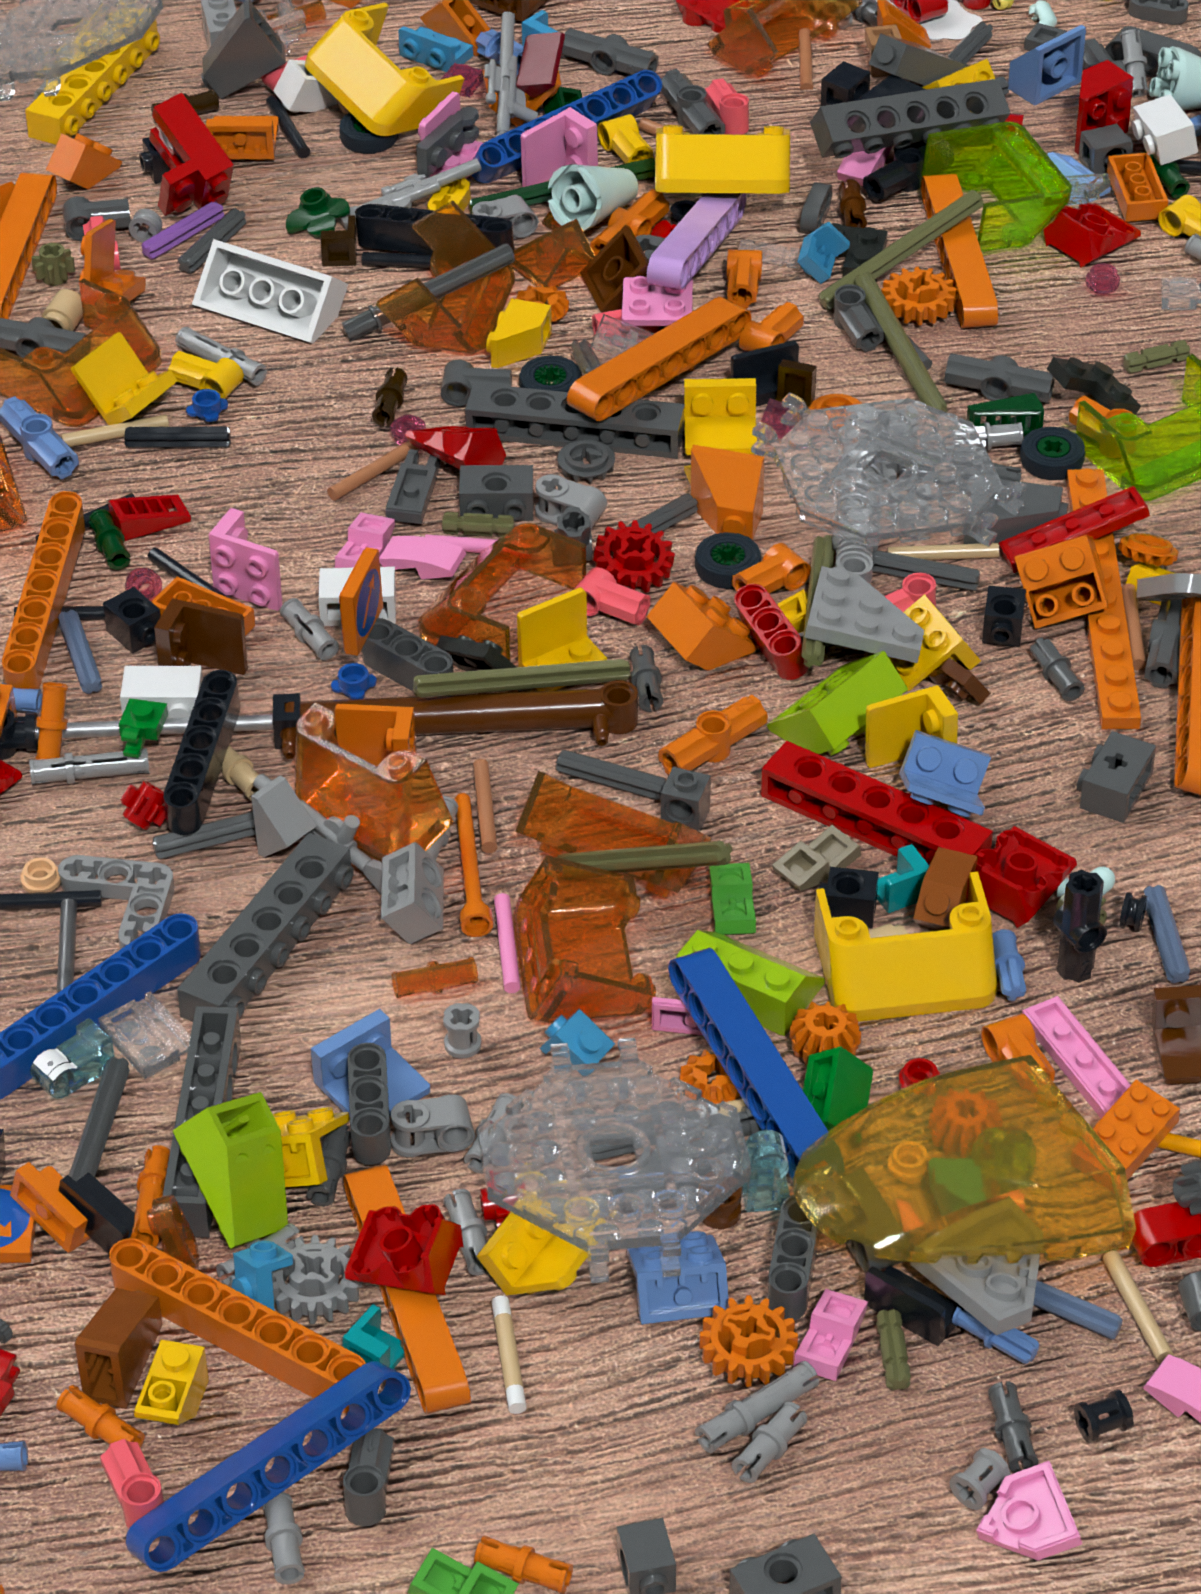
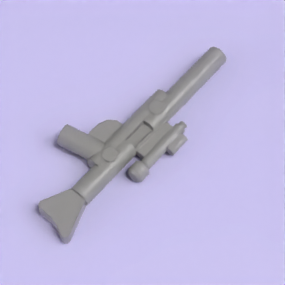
(503, 81)
(416, 187)
(341, 833)

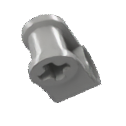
(513, 209)
(569, 494)
(435, 1124)

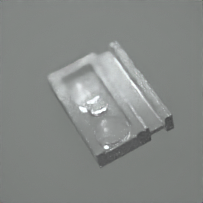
(1087, 187)
(146, 1034)

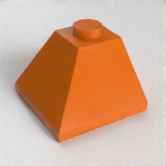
(728, 489)

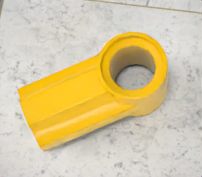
(624, 138)
(1181, 217)
(205, 374)

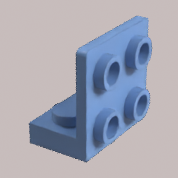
(944, 773)
(331, 1063)
(684, 1296)

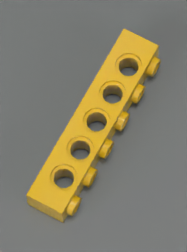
(87, 90)

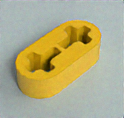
(458, 191)

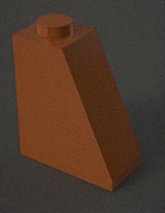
(117, 1346)

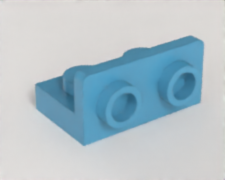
(433, 48)

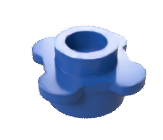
(206, 405)
(353, 681)

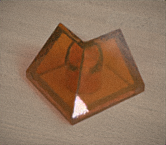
(554, 256)

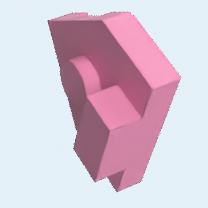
(1030, 1515)

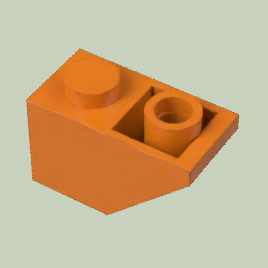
(82, 160)

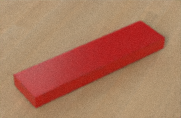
(1092, 520)

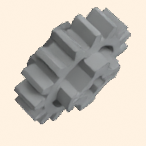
(315, 1281)

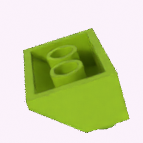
(838, 705)
(767, 983)

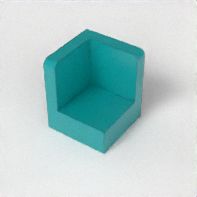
(903, 886)
(371, 1342)

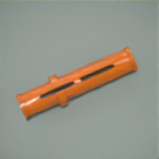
(150, 1186)

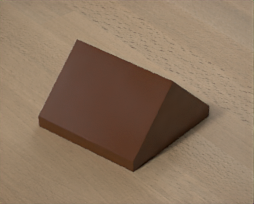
(617, 260)

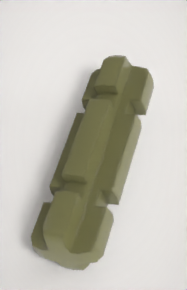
(1156, 356)
(477, 524)
(893, 1349)

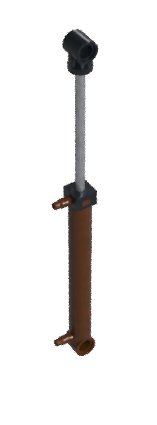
(605, 710)

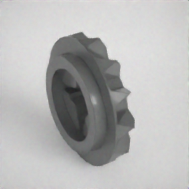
(599, 455)

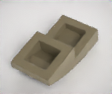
(810, 864)

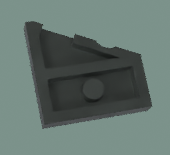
(475, 655)

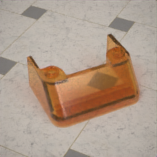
(762, 38)
(463, 317)
(46, 375)
(465, 599)
(583, 822)

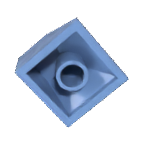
(1049, 67)

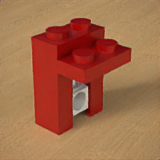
(196, 160)

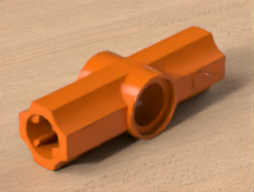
(639, 217)
(714, 735)

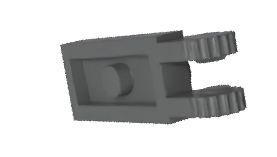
(447, 140)
(412, 489)

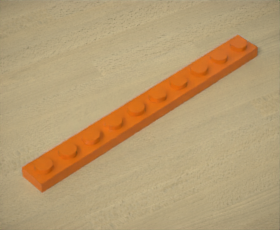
(1107, 627)

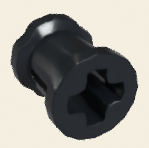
(1088, 1416)

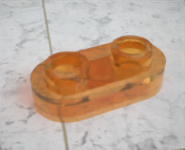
(172, 1226)

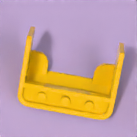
(368, 81)
(722, 161)
(912, 970)

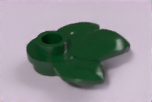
(316, 212)

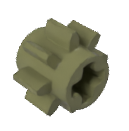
(53, 264)

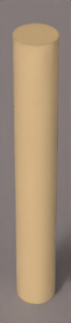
(111, 431)
(945, 552)
(1137, 1305)

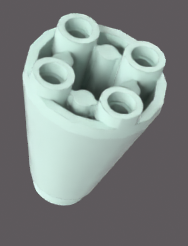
(1178, 75)

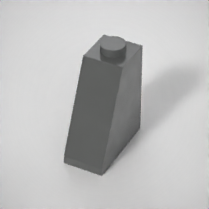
(242, 52)
(912, 60)
(1041, 505)

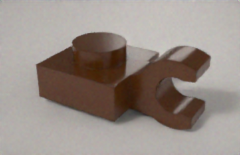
(960, 681)

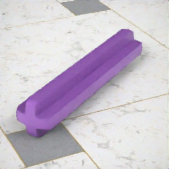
(182, 230)

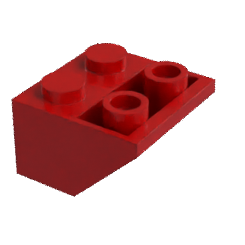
(1104, 98)

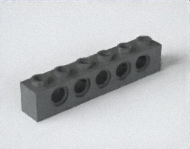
(894, 112)
(548, 420)
(268, 927)
(206, 1082)

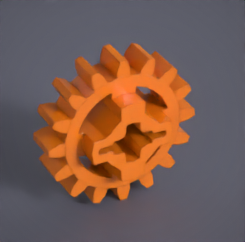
(919, 295)
(748, 1341)

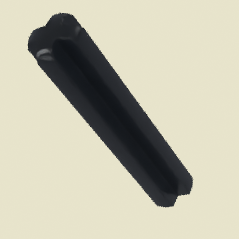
(178, 437)

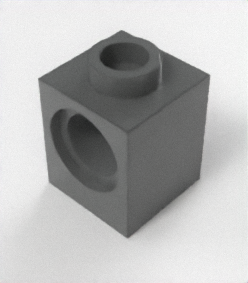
(1101, 143)
(686, 798)
(646, 1557)

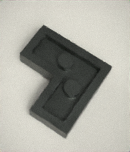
(863, 245)
(1093, 379)

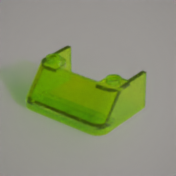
(1013, 168)
(1143, 455)

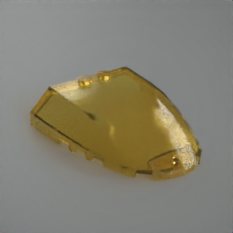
(969, 1170)

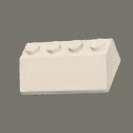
(268, 292)

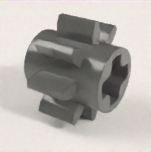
(1188, 1187)

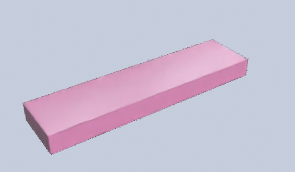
(1077, 1054)

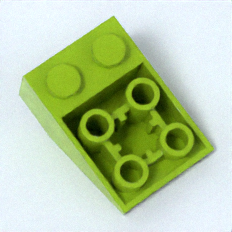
(238, 1166)

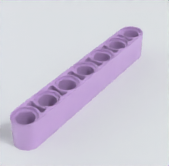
(695, 239)

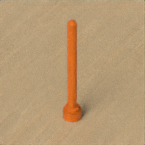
(475, 916)

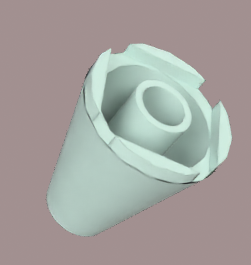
(590, 193)

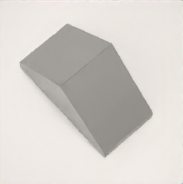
(279, 817)

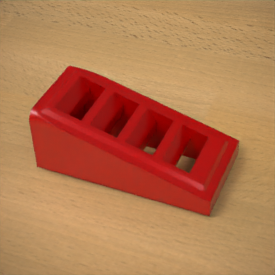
(147, 514)

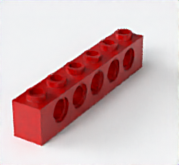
(865, 806)

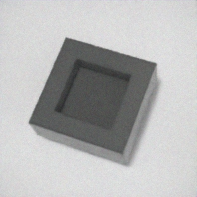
(1041, 34)

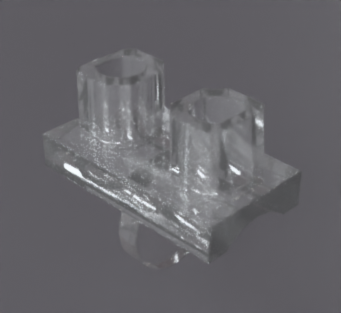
(288, 23)
(617, 336)

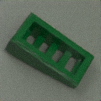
(1025, 408)

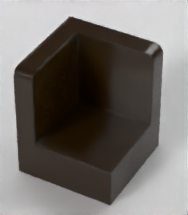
(340, 246)

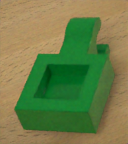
(140, 722)

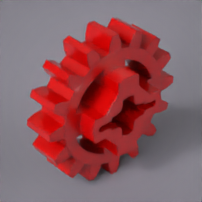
(634, 555)

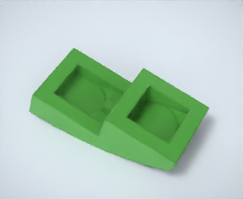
(732, 898)
(447, 1576)

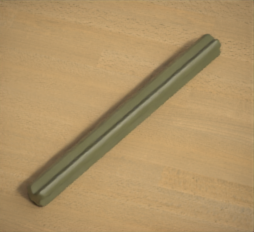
(908, 244)
(900, 343)
(822, 555)
(520, 678)
(655, 857)

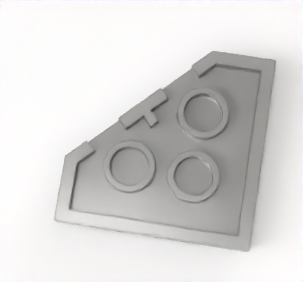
(859, 617)
(991, 1290)

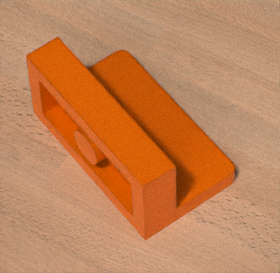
(40, 1198)

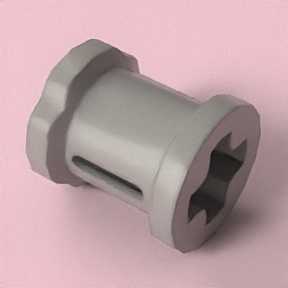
(462, 1036)
(969, 1478)

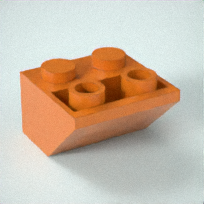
(1063, 581)
(701, 627)

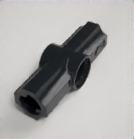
(901, 174)
(1080, 925)

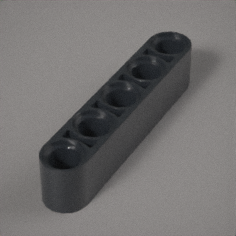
(391, 228)
(202, 752)

